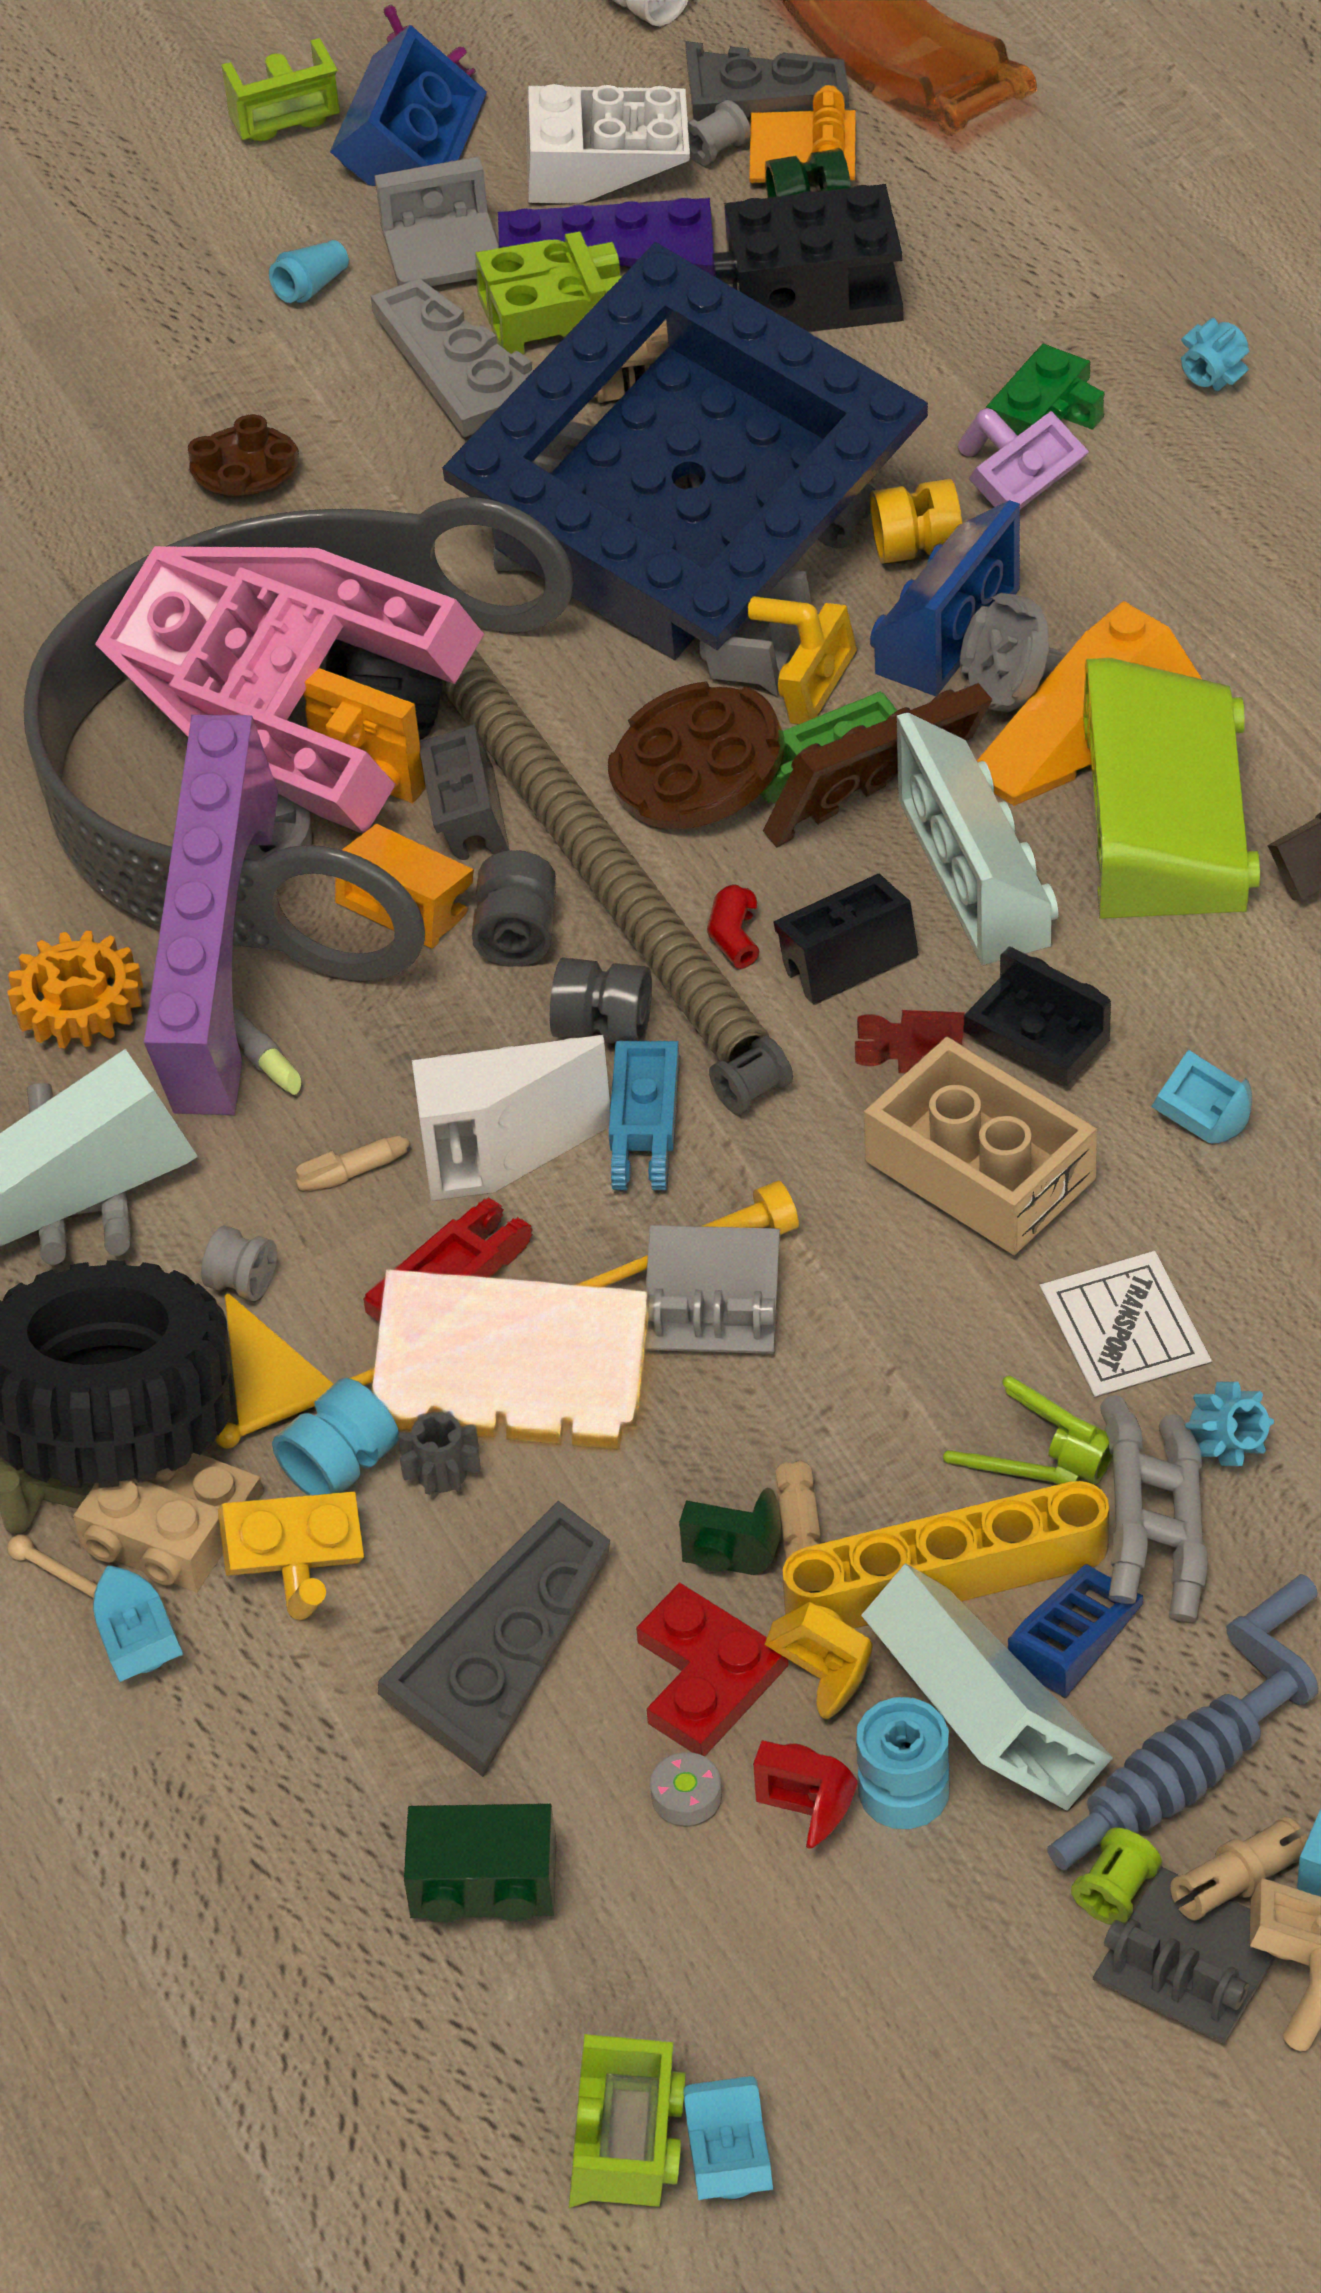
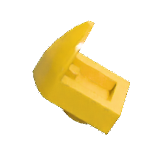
(827, 1649)

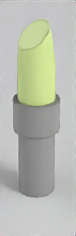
(265, 1054)

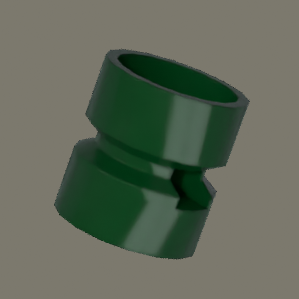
(790, 176)

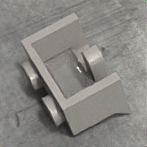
(760, 647)

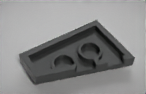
(759, 83)

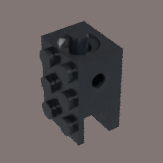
(816, 256)

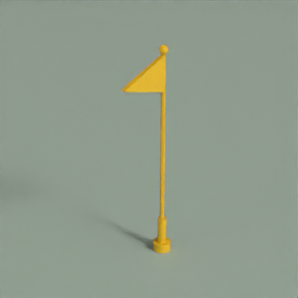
(279, 1383)

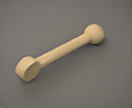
(22, 1548)

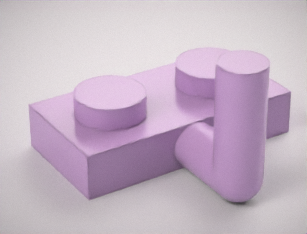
(1024, 462)

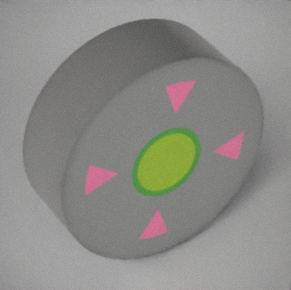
(685, 1789)

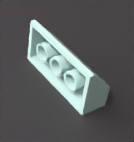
(971, 842)

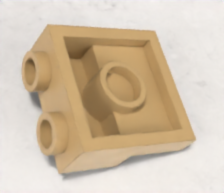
(165, 1522)

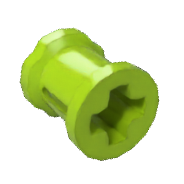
(1116, 1875)

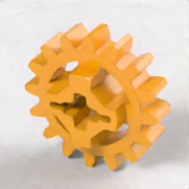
(75, 989)

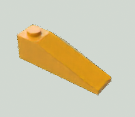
(1047, 736)

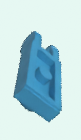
(643, 1108)

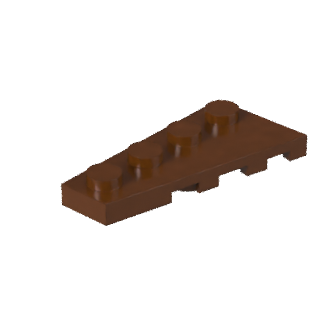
(863, 761)

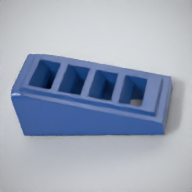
(1065, 1668)

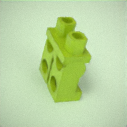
(543, 287)

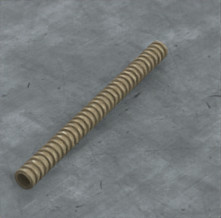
(605, 862)

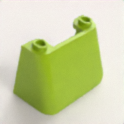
(1166, 792)

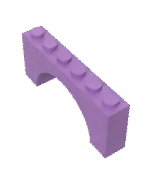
(222, 809)

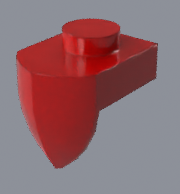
(804, 1783)

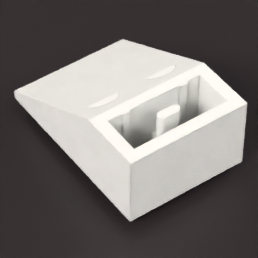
(601, 139)
(507, 1111)

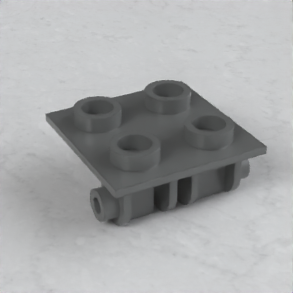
(1183, 1966)

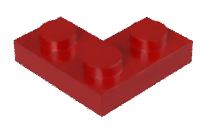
(720, 1667)

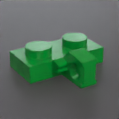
(1048, 383)

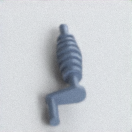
(1195, 1751)

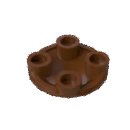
(243, 458)

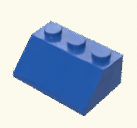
(407, 110)
(926, 628)

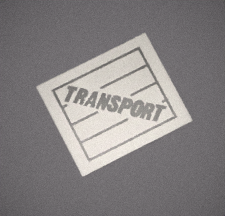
(1125, 1323)

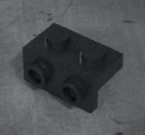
(1041, 1017)

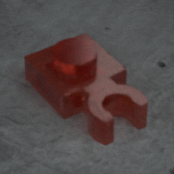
(905, 1040)

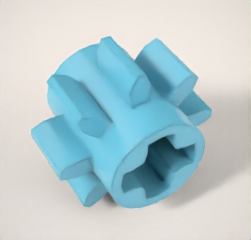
(1215, 354)
(1229, 1423)

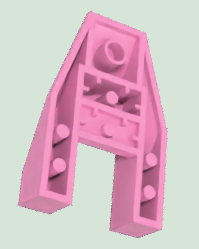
(252, 626)

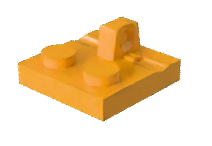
(370, 722)

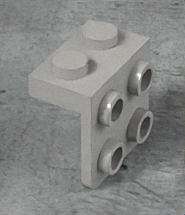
(435, 221)

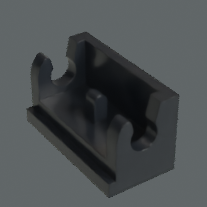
(847, 937)

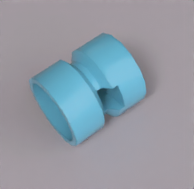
(328, 1448)
(903, 1762)

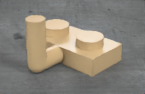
(1289, 1928)

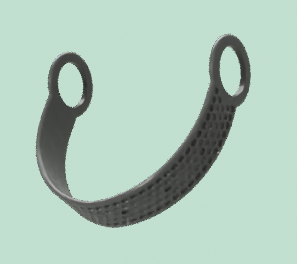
(75, 674)

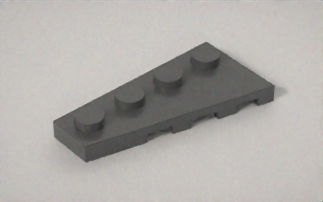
(492, 1645)

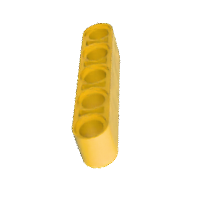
(973, 1538)

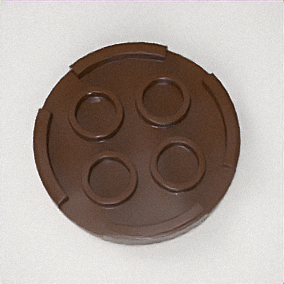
(696, 755)

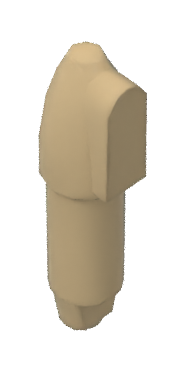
(336, 1169)

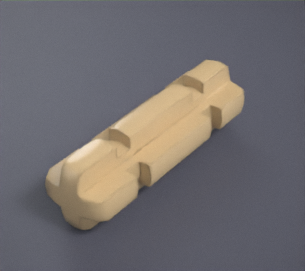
(797, 1506)

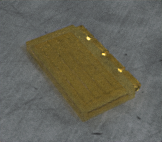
(512, 1352)

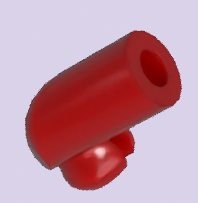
(726, 922)

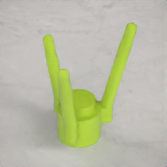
(1077, 1445)

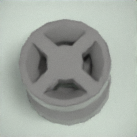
(239, 1263)

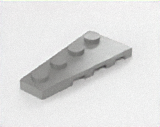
(451, 356)

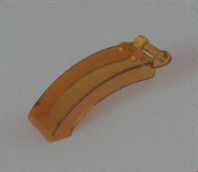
(916, 57)

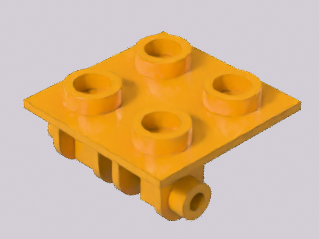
(803, 132)

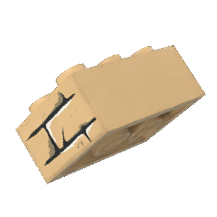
(980, 1145)

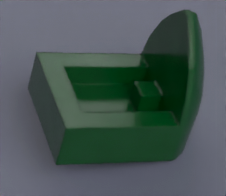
(731, 1538)

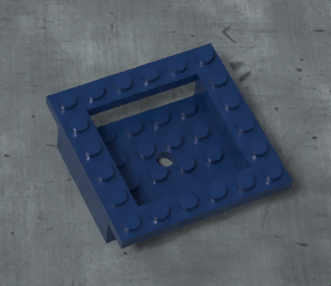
(738, 398)

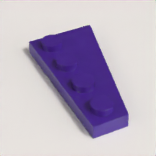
(632, 226)

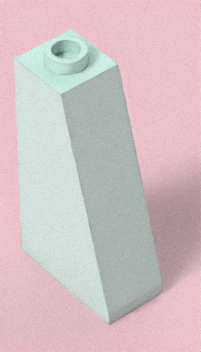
(86, 1148)
(984, 1690)

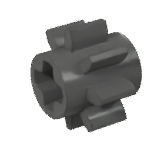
(439, 1452)

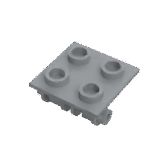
(712, 1289)

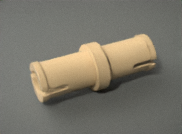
(1238, 1868)

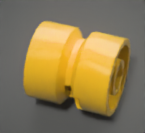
(913, 521)

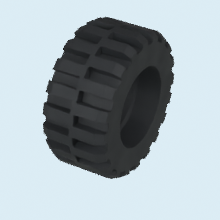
(111, 1373)

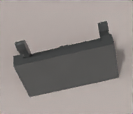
(463, 790)

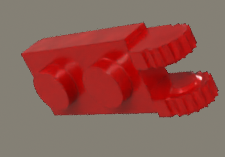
(462, 1249)

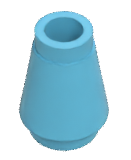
(305, 271)

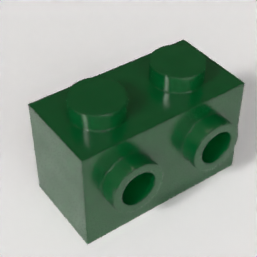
(480, 1861)

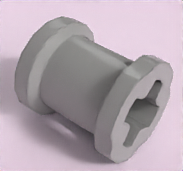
(717, 131)

